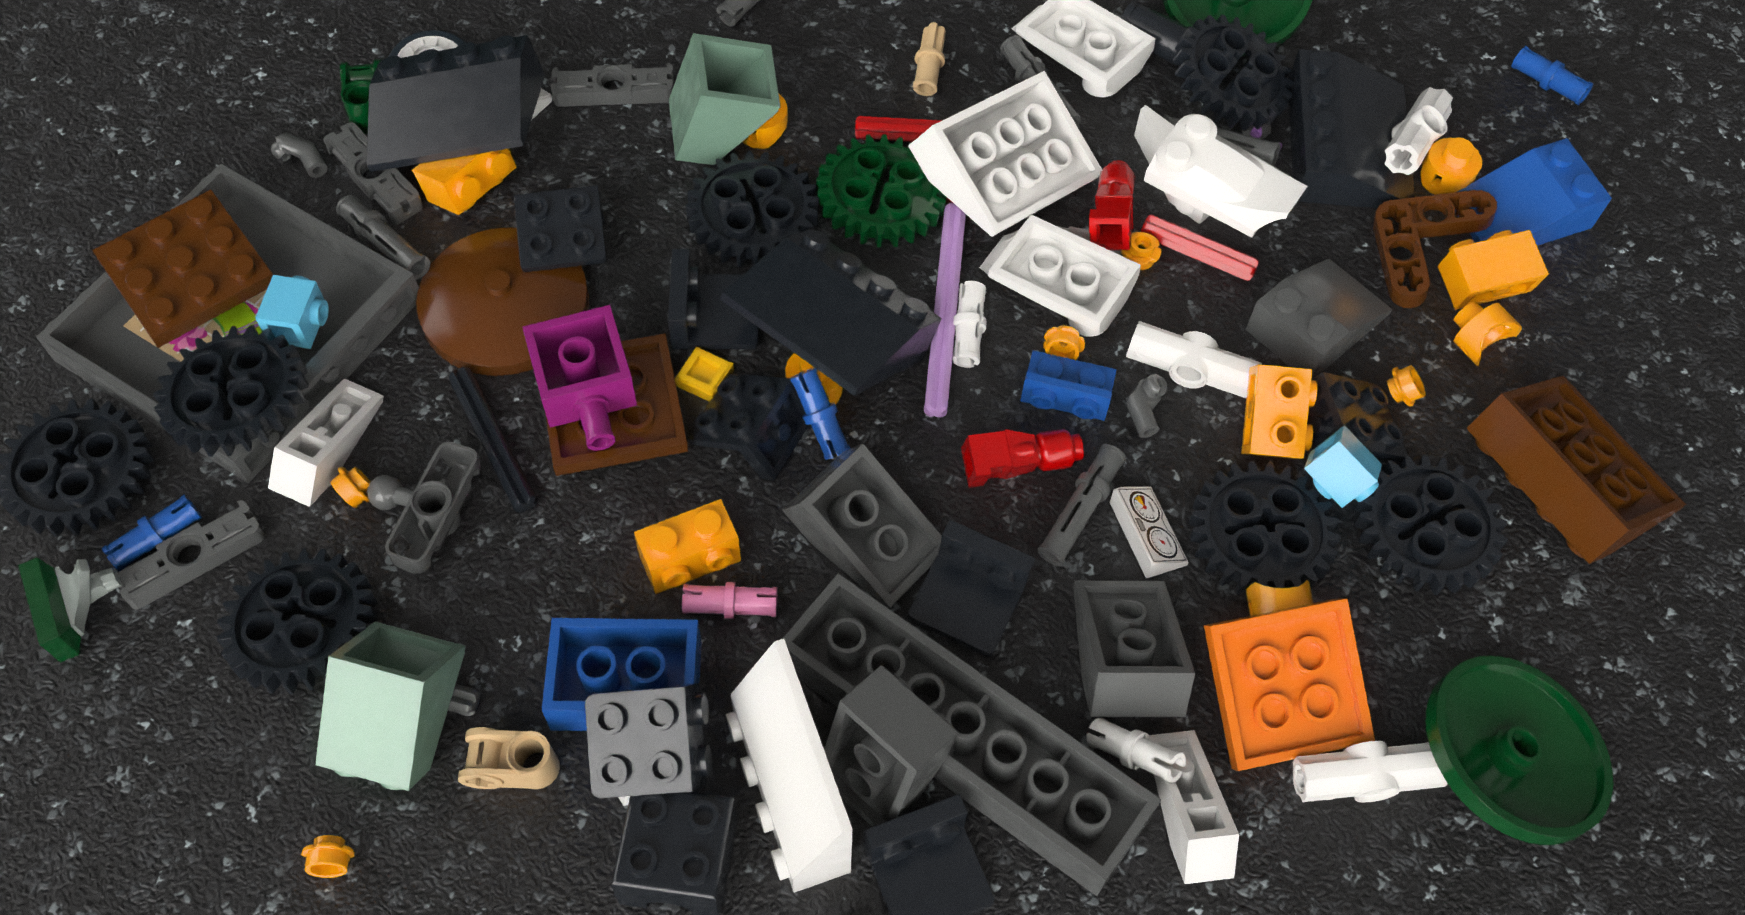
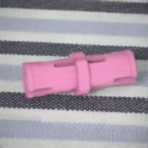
(730, 600)

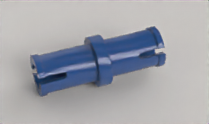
(1552, 75)
(820, 413)
(151, 532)

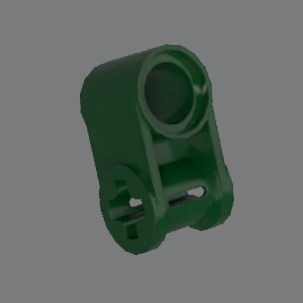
(355, 91)

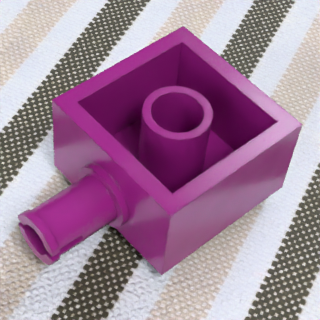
(581, 371)

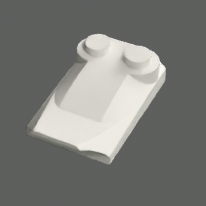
(1088, 42)
(1221, 177)
(1064, 274)

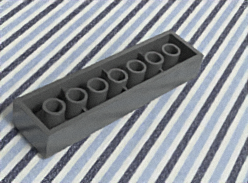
(1005, 754)

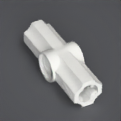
(1418, 131)
(1191, 359)
(1366, 772)

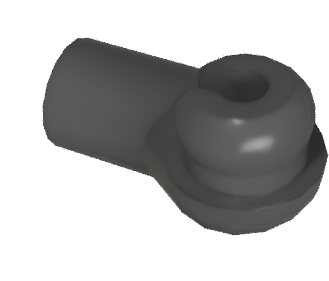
(289, 144)
(1142, 403)

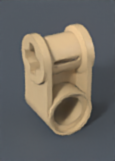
(498, 757)

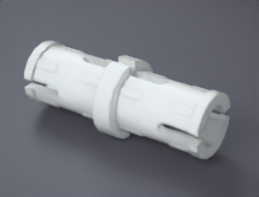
(969, 324)
(1136, 749)

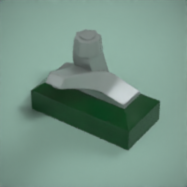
(62, 602)

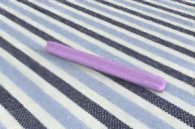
(945, 307)

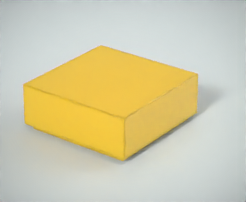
(703, 374)

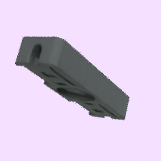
(587, 88)
(389, 189)
(163, 573)

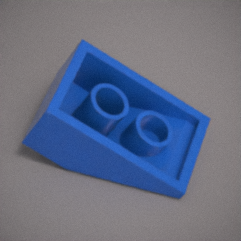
(1543, 192)

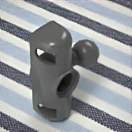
(418, 527)

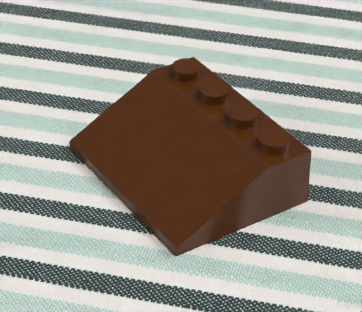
(1573, 467)

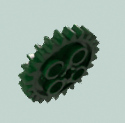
(854, 180)

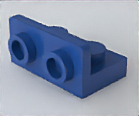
(1068, 386)

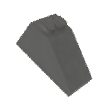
(1315, 316)
(866, 525)
(1131, 650)
(885, 747)

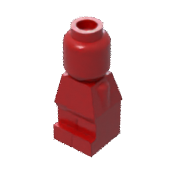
(1113, 218)
(1016, 453)

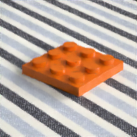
(1289, 683)

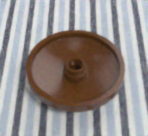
(481, 298)

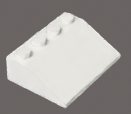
(1007, 155)
(791, 773)

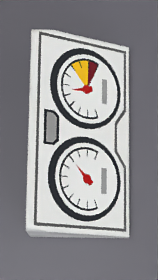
(1147, 530)

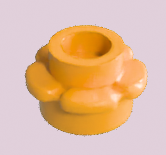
(1147, 256)
(1063, 342)
(1406, 385)
(351, 486)
(327, 856)

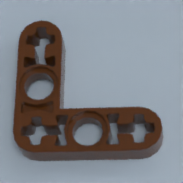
(1415, 226)

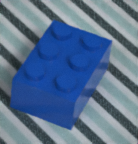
(614, 656)

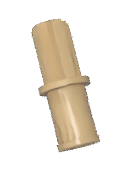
(929, 60)

